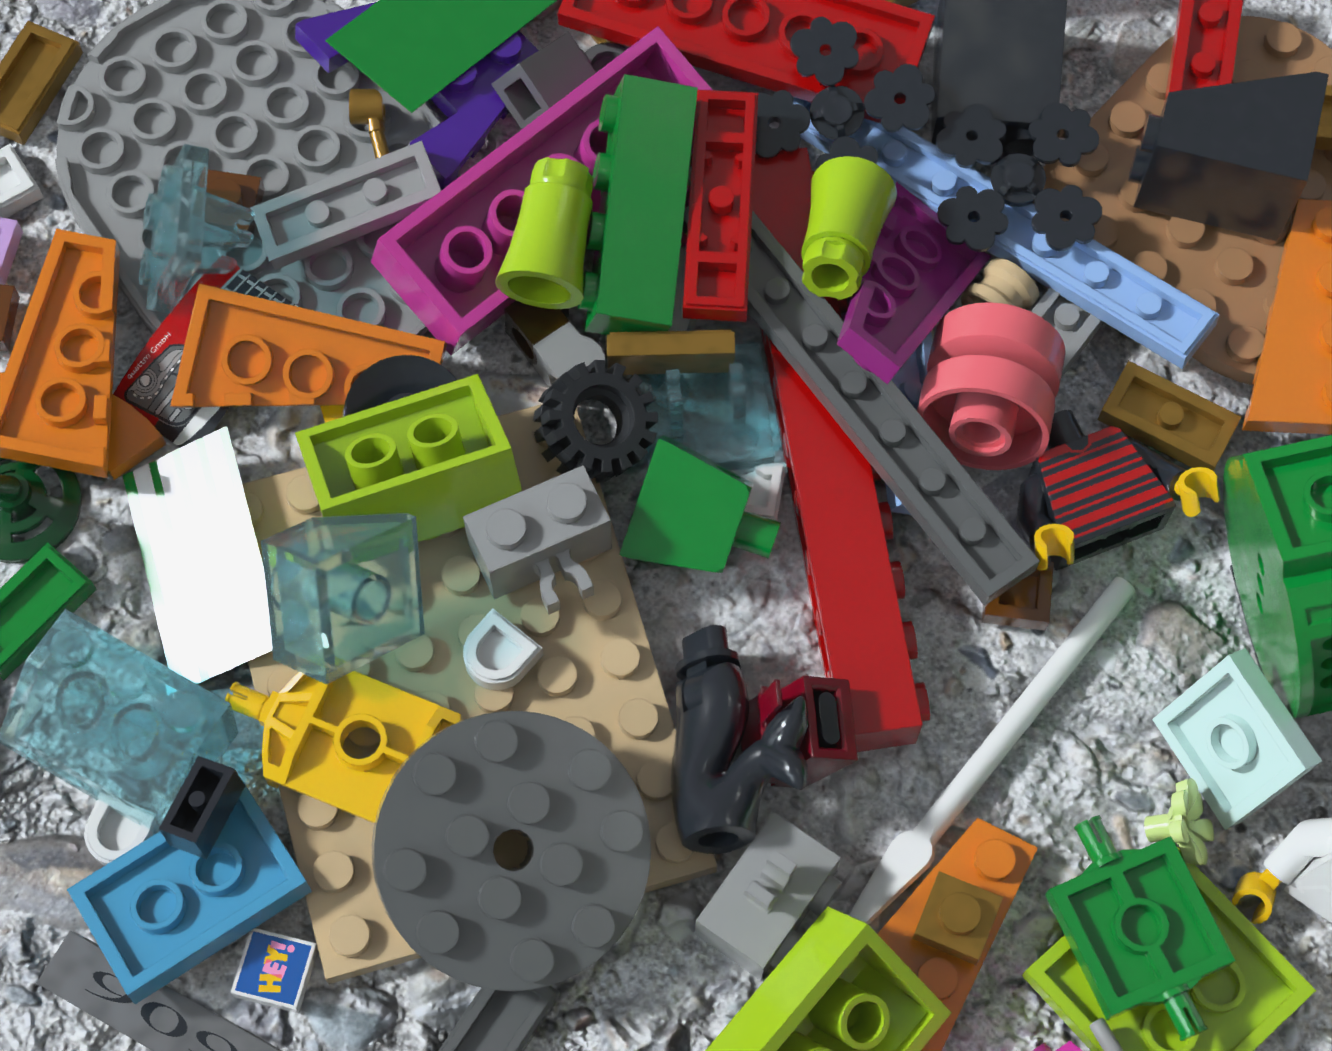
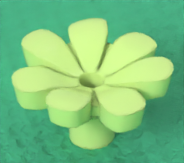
(1183, 823)

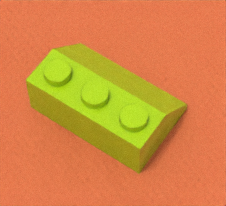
(416, 456)
(837, 994)

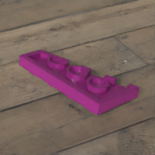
(906, 288)

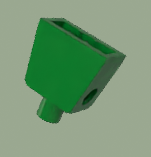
(694, 513)

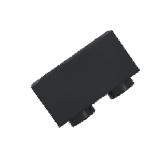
(202, 807)

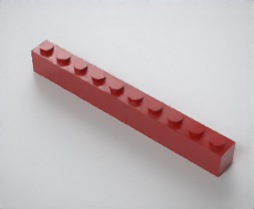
(838, 512)

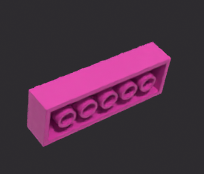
(454, 244)

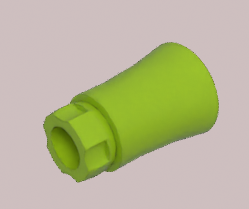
(845, 220)
(550, 237)

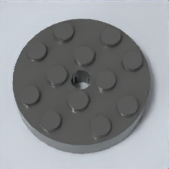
(581, 862)

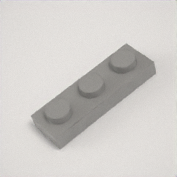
(345, 205)

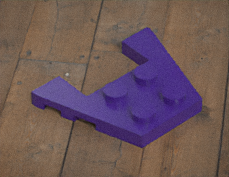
(467, 101)

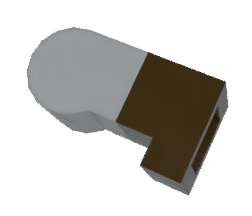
(549, 340)

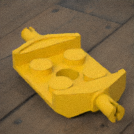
(308, 730)

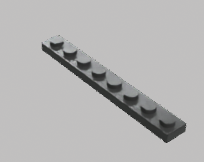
(883, 425)

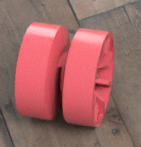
(993, 384)

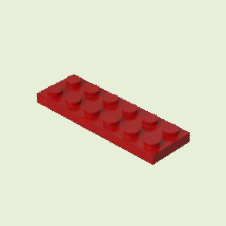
(754, 36)

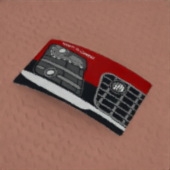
(153, 374)

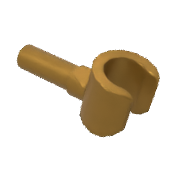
(368, 108)

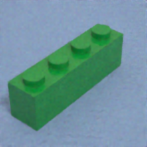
(640, 206)

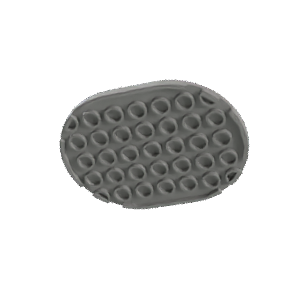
(263, 108)

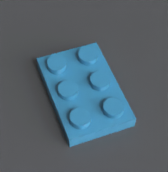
(171, 910)

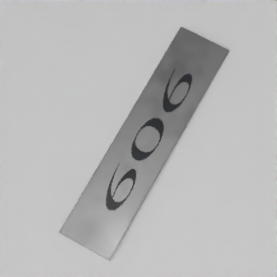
(158, 1022)

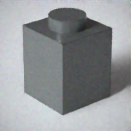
(543, 79)

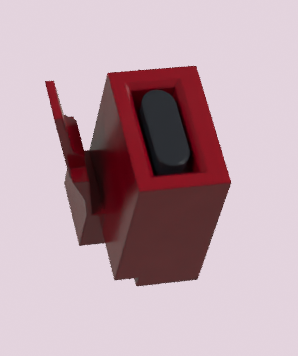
(830, 730)

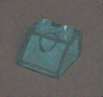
(342, 591)

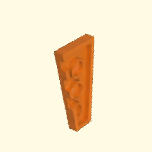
(280, 354)
(1296, 358)
(63, 360)
(986, 860)

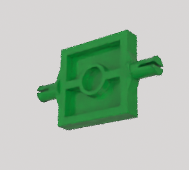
(1139, 928)

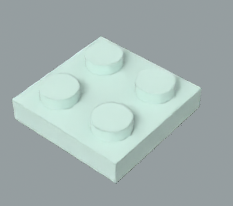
(1236, 739)

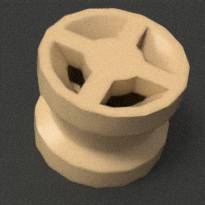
(1004, 284)

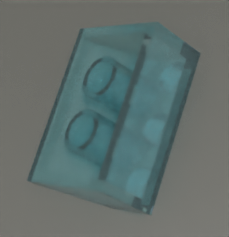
(113, 720)

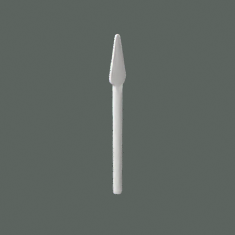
(913, 850)

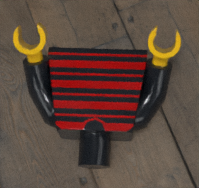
(1101, 493)

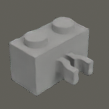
(539, 535)
(769, 896)

